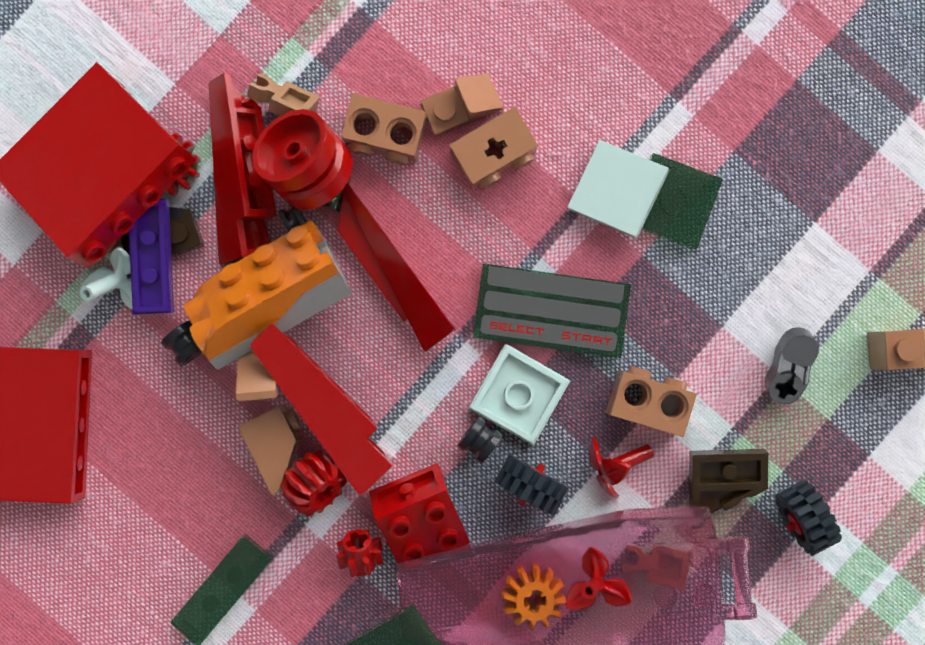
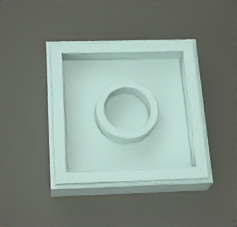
(618, 189)
(519, 394)

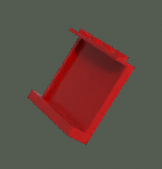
(92, 166)
(44, 424)

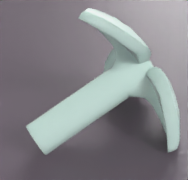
(105, 280)

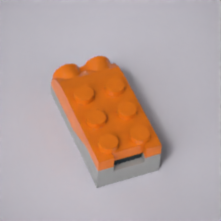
(274, 284)

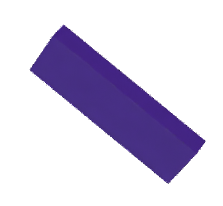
(152, 261)

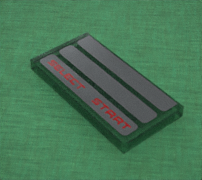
(551, 310)

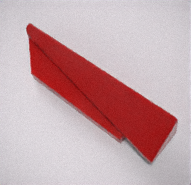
(240, 193)
(391, 271)
(325, 407)

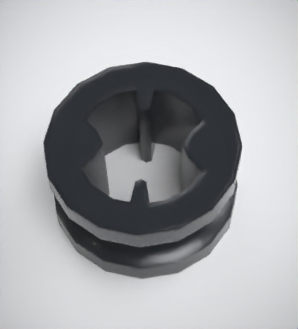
(292, 218)

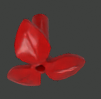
(614, 470)
(583, 593)

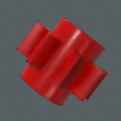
(359, 552)

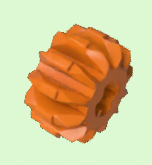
(522, 588)

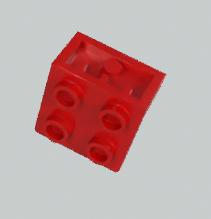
(418, 515)

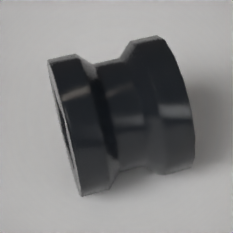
(182, 344)
(480, 440)

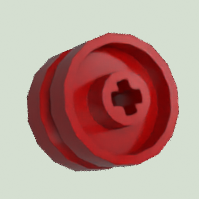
(302, 159)

